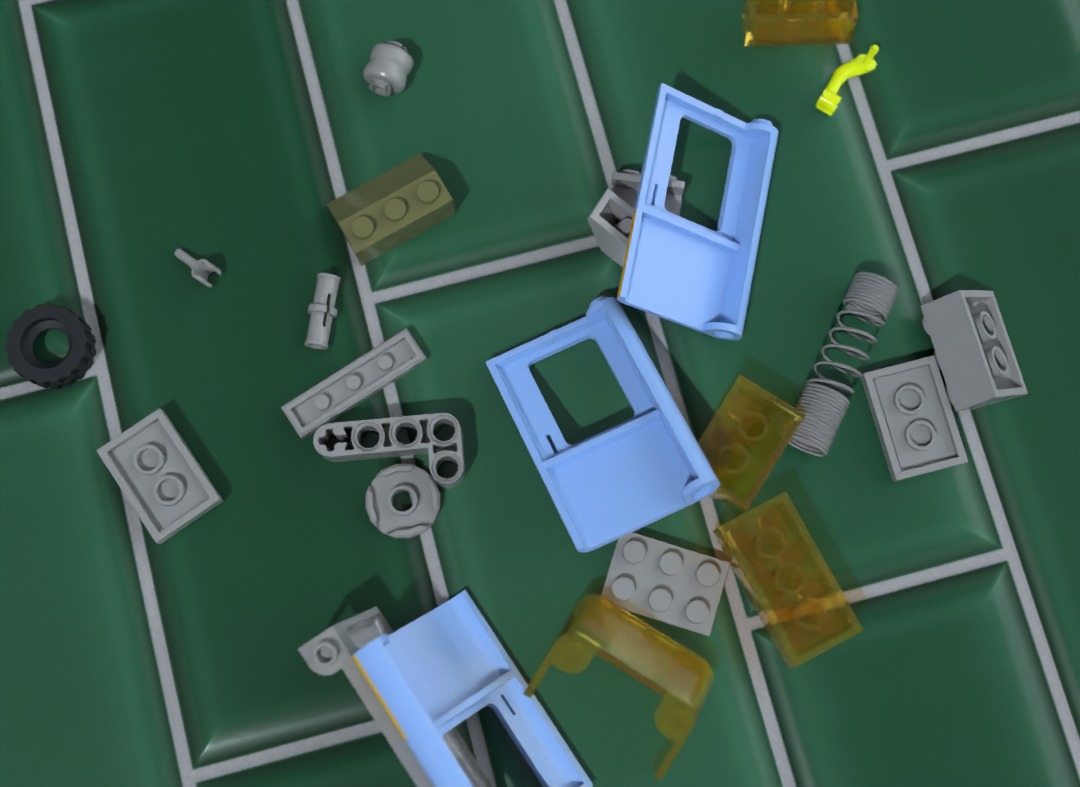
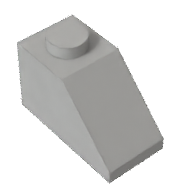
(611, 225)

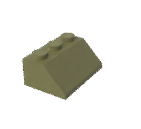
(392, 208)

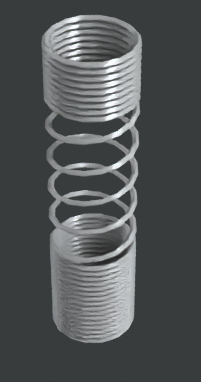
(871, 300)

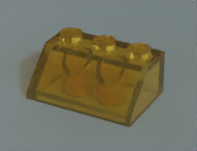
(747, 440)

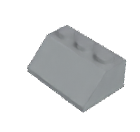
(973, 349)

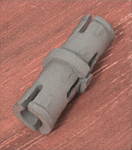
(322, 311)

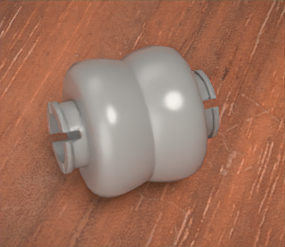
(388, 68)

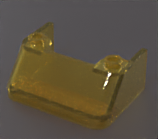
(643, 653)

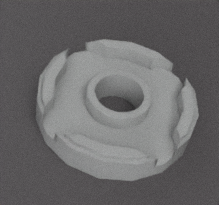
(410, 522)

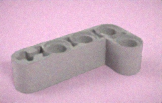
(388, 443)

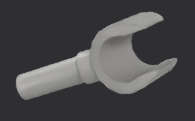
(200, 268)

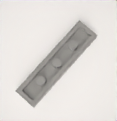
(354, 383)

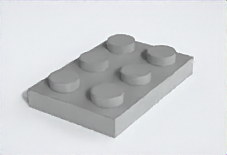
(913, 418)
(159, 476)
(665, 582)

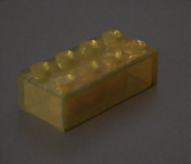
(787, 580)

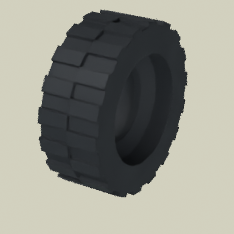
(34, 322)

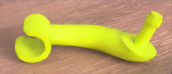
(860, 65)

